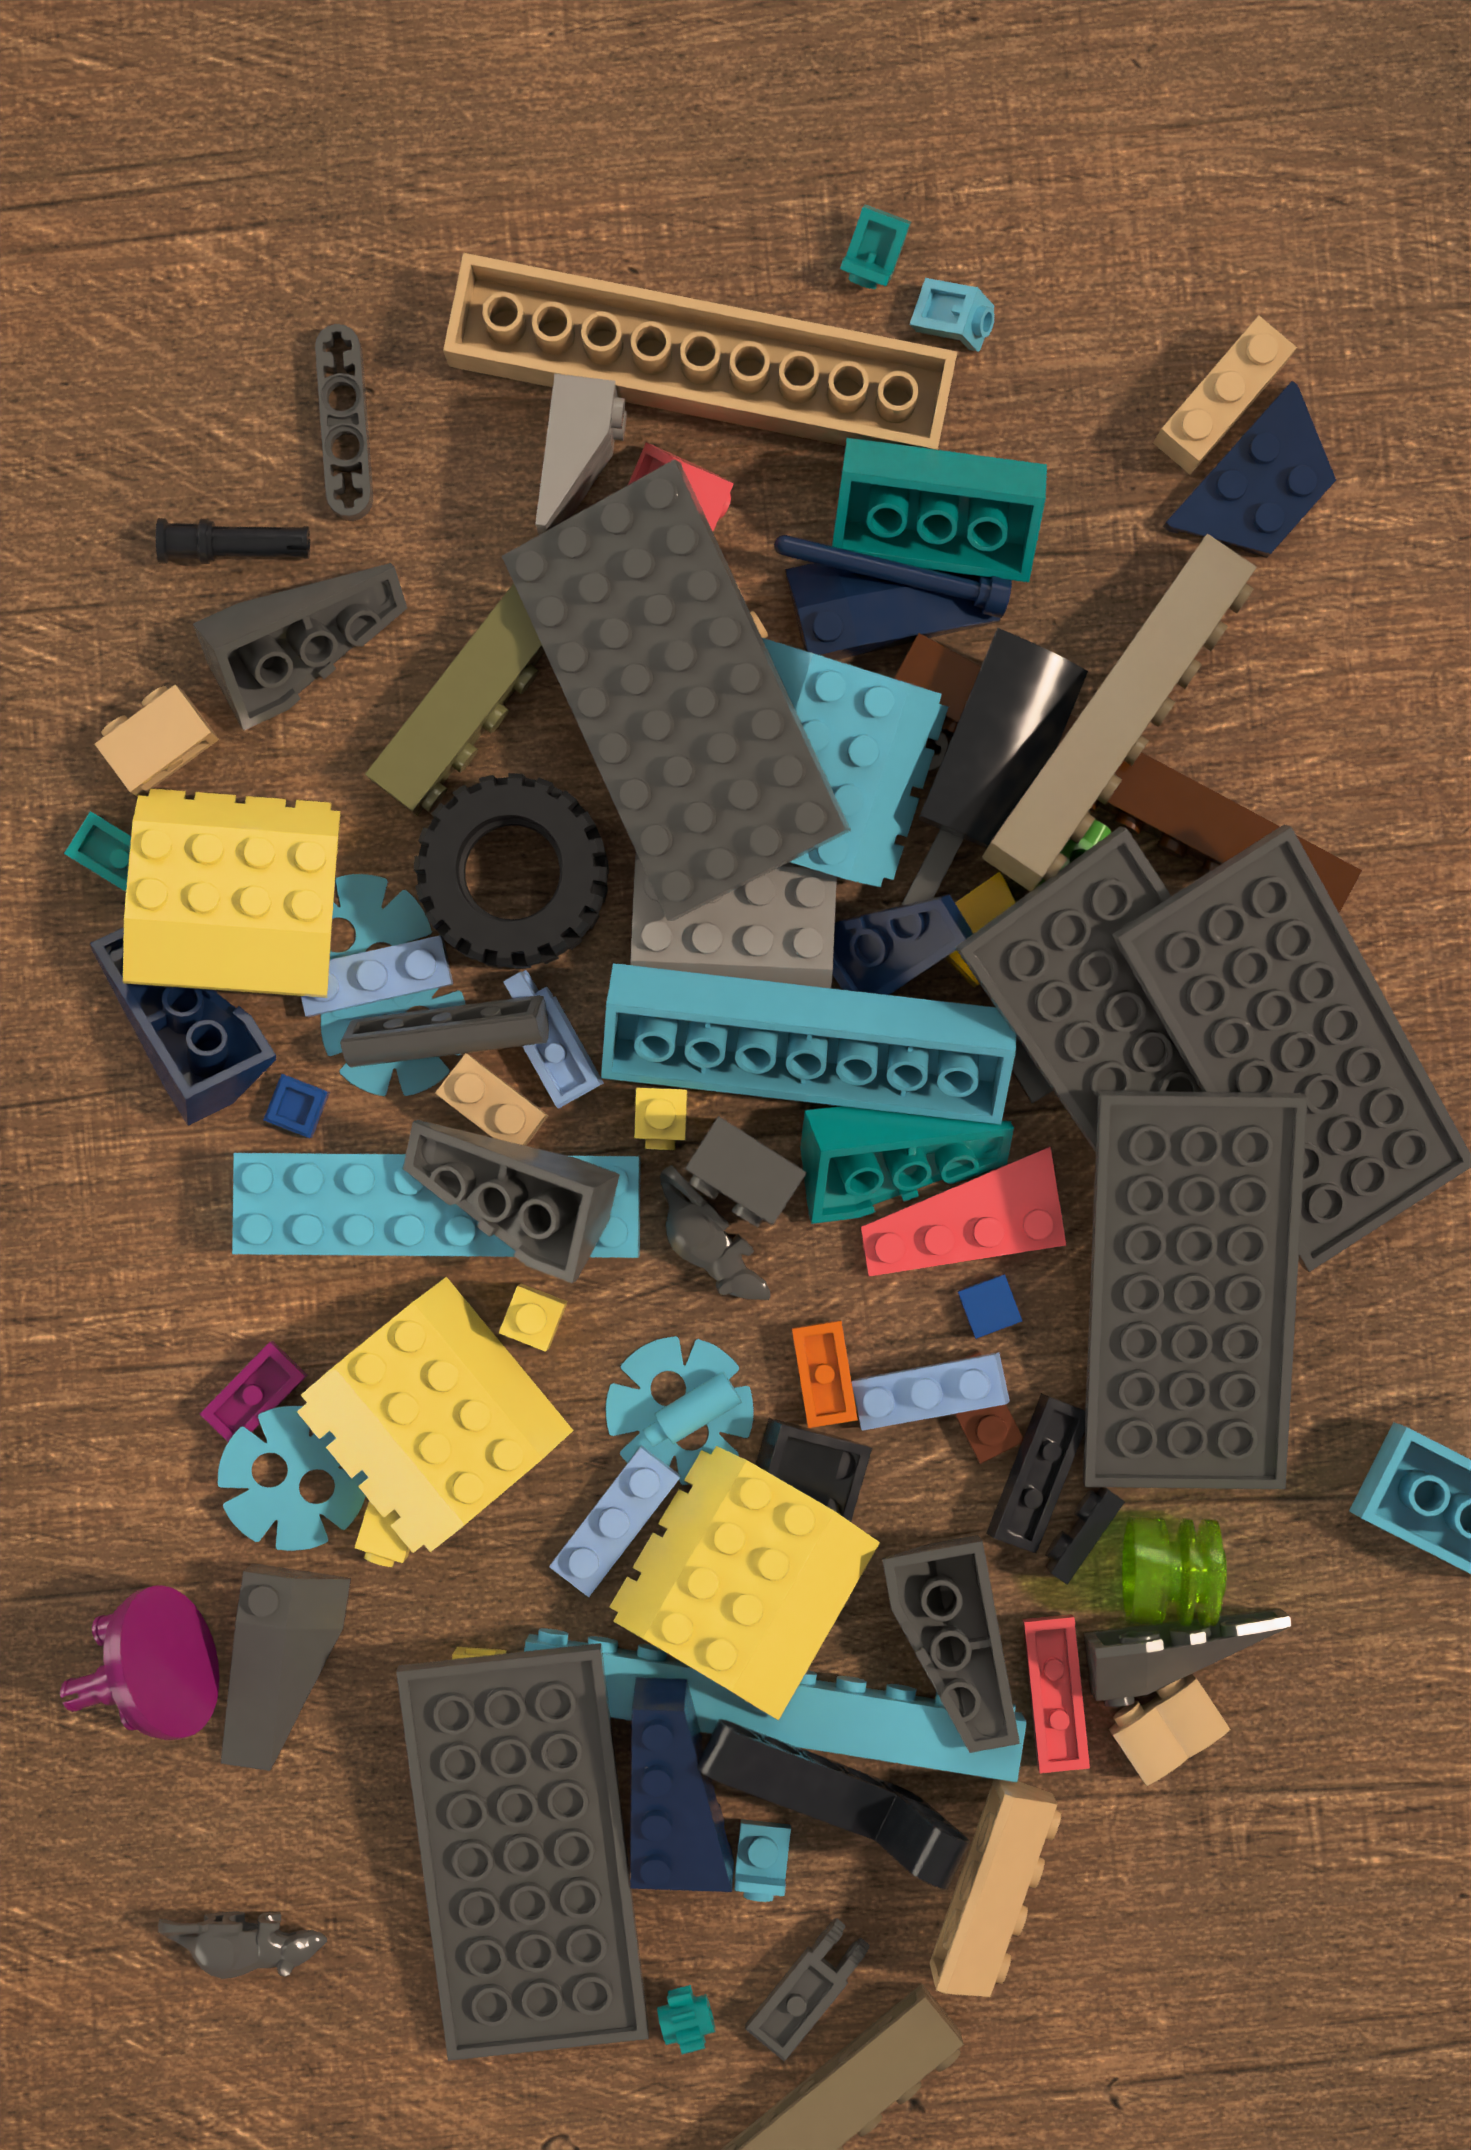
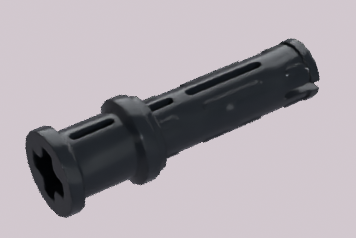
(208, 541)

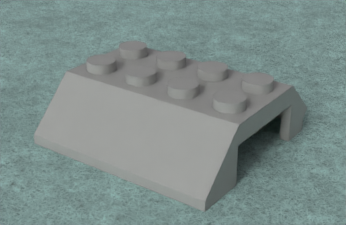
(761, 931)

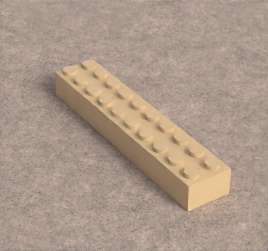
(697, 355)

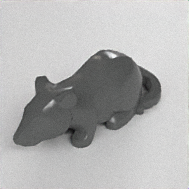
(699, 1237)
(232, 1947)

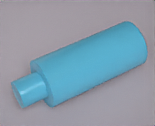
(693, 1410)

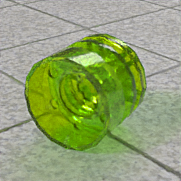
(1179, 1571)

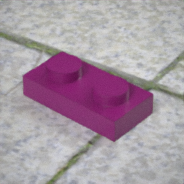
(257, 1388)

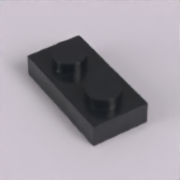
(1071, 1549)

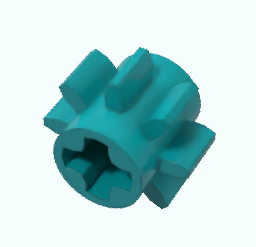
(686, 2019)

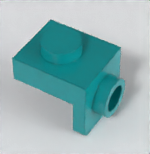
(875, 247)

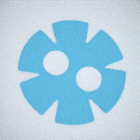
(395, 924)
(412, 1074)
(635, 1409)
(260, 1506)

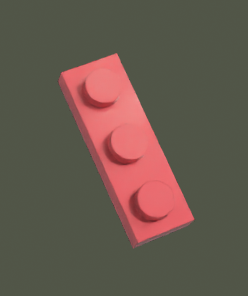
(1056, 1693)

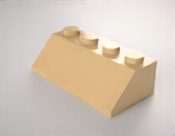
(992, 1889)

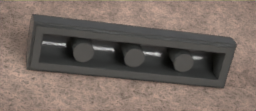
(446, 1031)

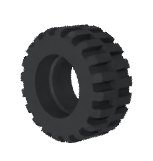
(511, 803)

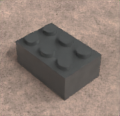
(744, 1172)

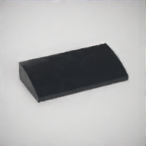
(1002, 737)
(815, 1464)

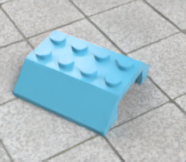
(872, 750)

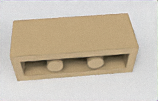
(1224, 395)

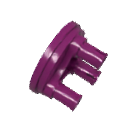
(155, 1666)

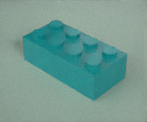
(940, 509)

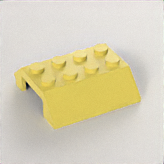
(230, 893)
(433, 1417)
(744, 1579)

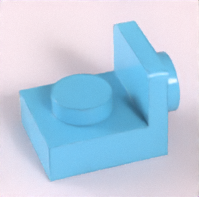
(953, 312)
(762, 1860)

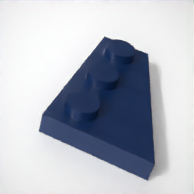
(896, 944)

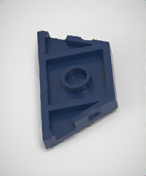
(1261, 482)

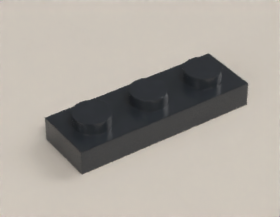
(1038, 1474)

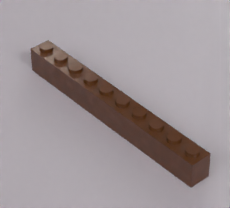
(1150, 796)

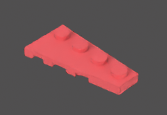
(980, 1219)

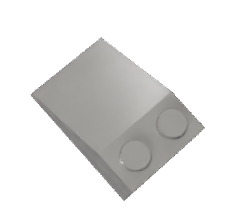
(579, 443)

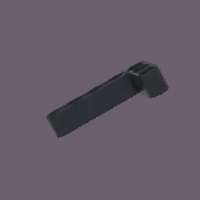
(839, 1796)

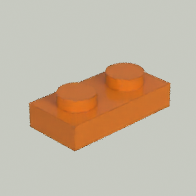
(824, 1374)

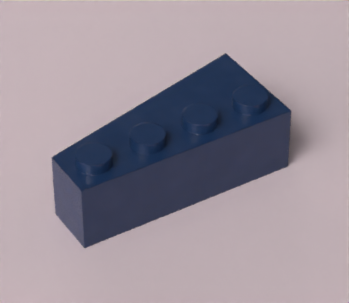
(674, 1807)

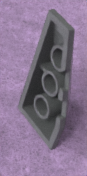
(285, 640)
(951, 1622)
(279, 1648)
(1152, 1656)

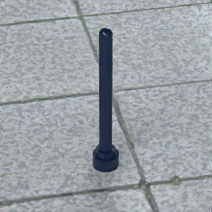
(988, 593)

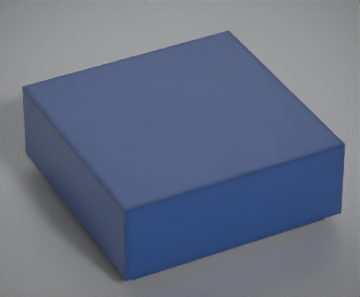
(296, 1106)
(989, 1306)

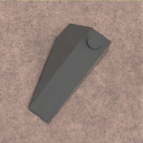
(528, 1197)

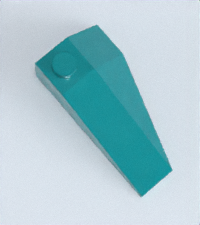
(876, 1155)

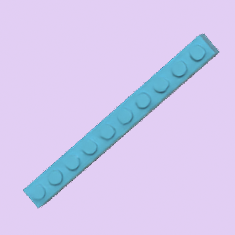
(819, 1717)

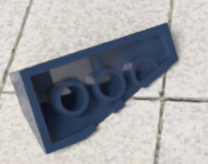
(859, 614)
(192, 1036)

